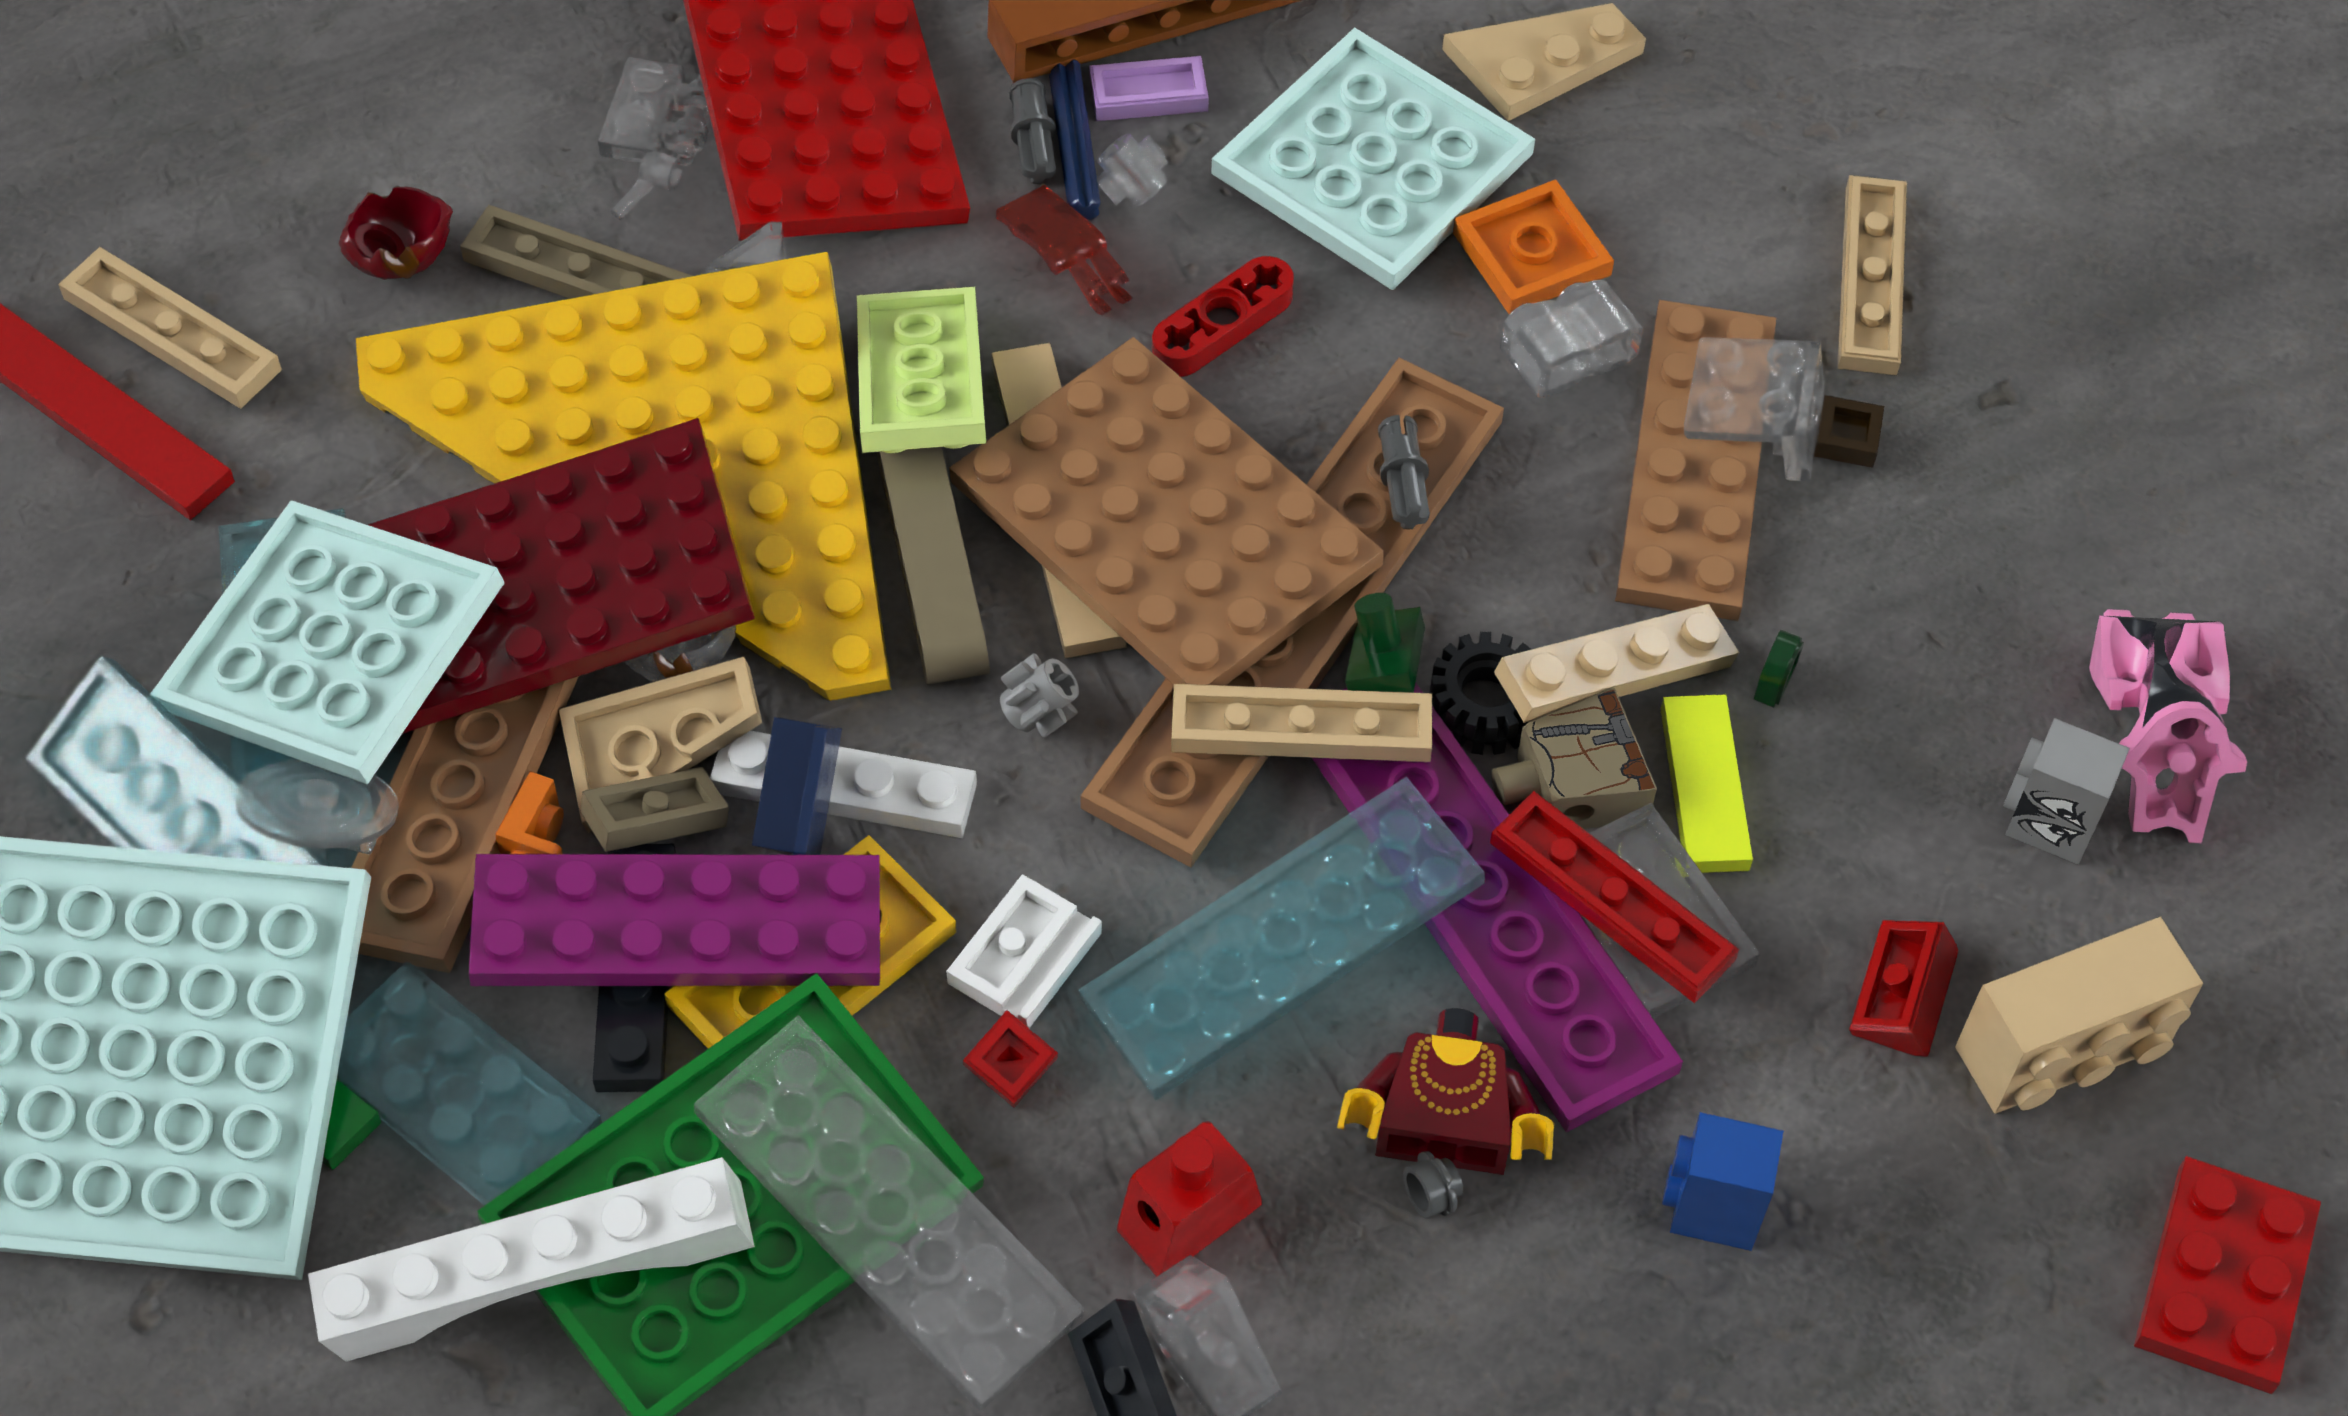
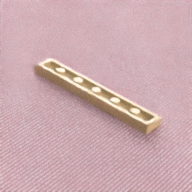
(1023, 381)

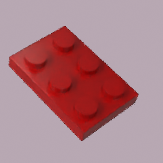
(2228, 1275)

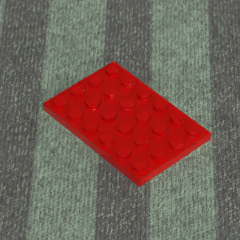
(826, 115)

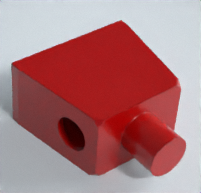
(1195, 1191)

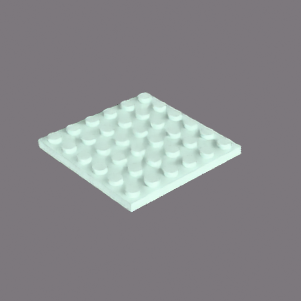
(169, 1052)

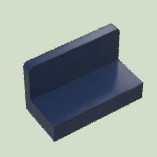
(796, 786)

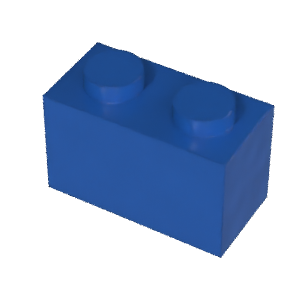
(1723, 1180)

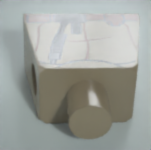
(1580, 763)

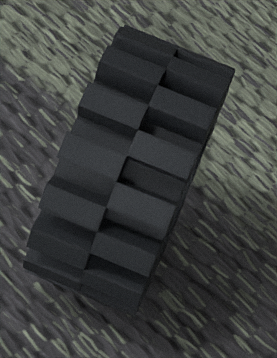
(1462, 716)

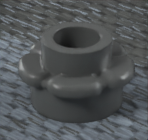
(1432, 1185)

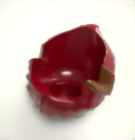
(396, 233)

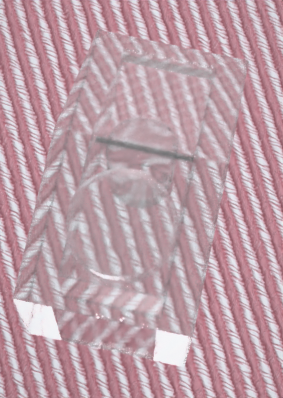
(1208, 1338)

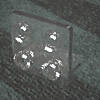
(1759, 395)

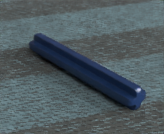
(1075, 139)

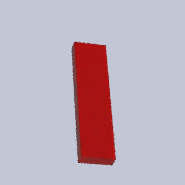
(1614, 896)

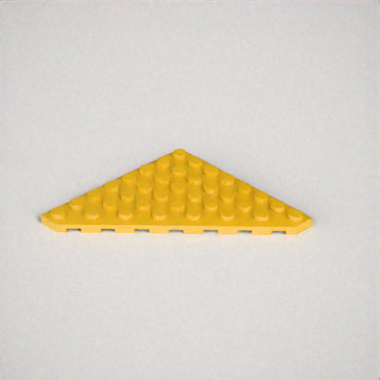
(738, 350)

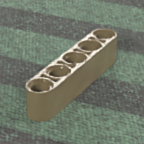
(934, 565)

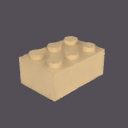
(2078, 1016)

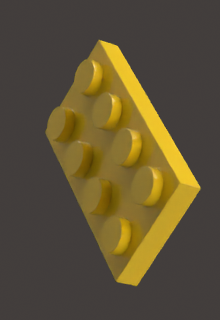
(909, 931)

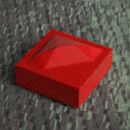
(1010, 1058)

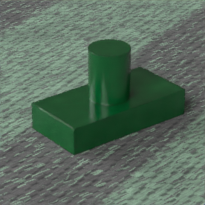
(1385, 646)

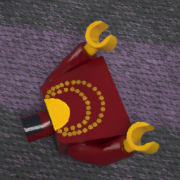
(1449, 1100)

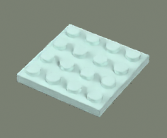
(1372, 157)
(328, 640)

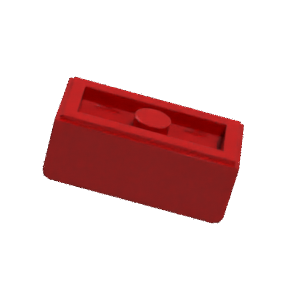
(1905, 986)

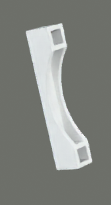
(631, 1227)

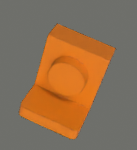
(532, 819)

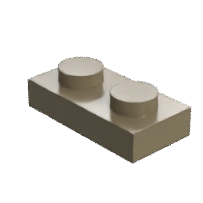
(654, 809)

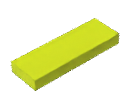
(1706, 782)

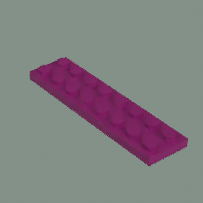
(1525, 949)

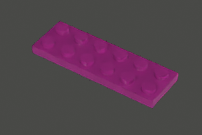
(674, 920)

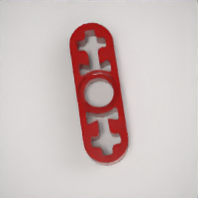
(1231, 293)

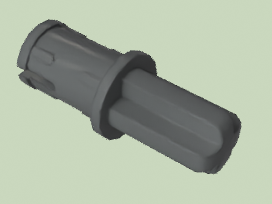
(1032, 129)
(1404, 471)

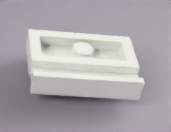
(1024, 951)

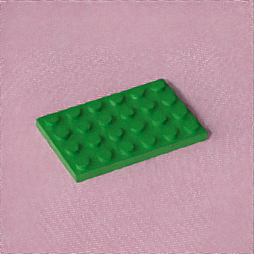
(682, 1329)

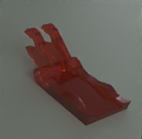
(1065, 243)

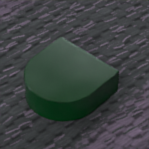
(1778, 668)

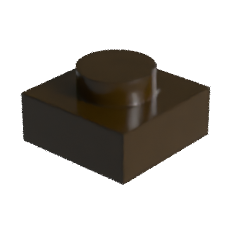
(1848, 431)

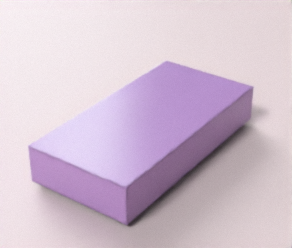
(1148, 88)

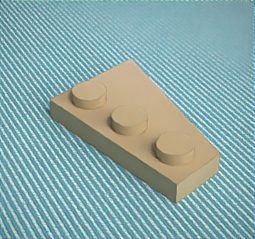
(1543, 56)
(658, 726)

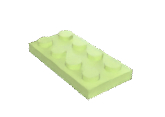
(919, 370)

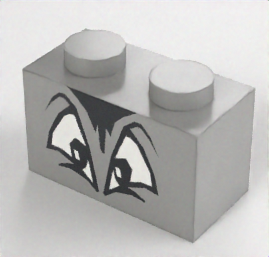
(2063, 789)

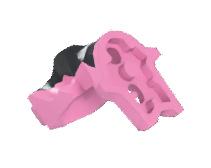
(2181, 685)

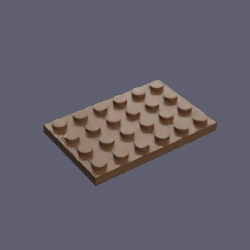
(1166, 518)

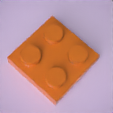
(1532, 245)

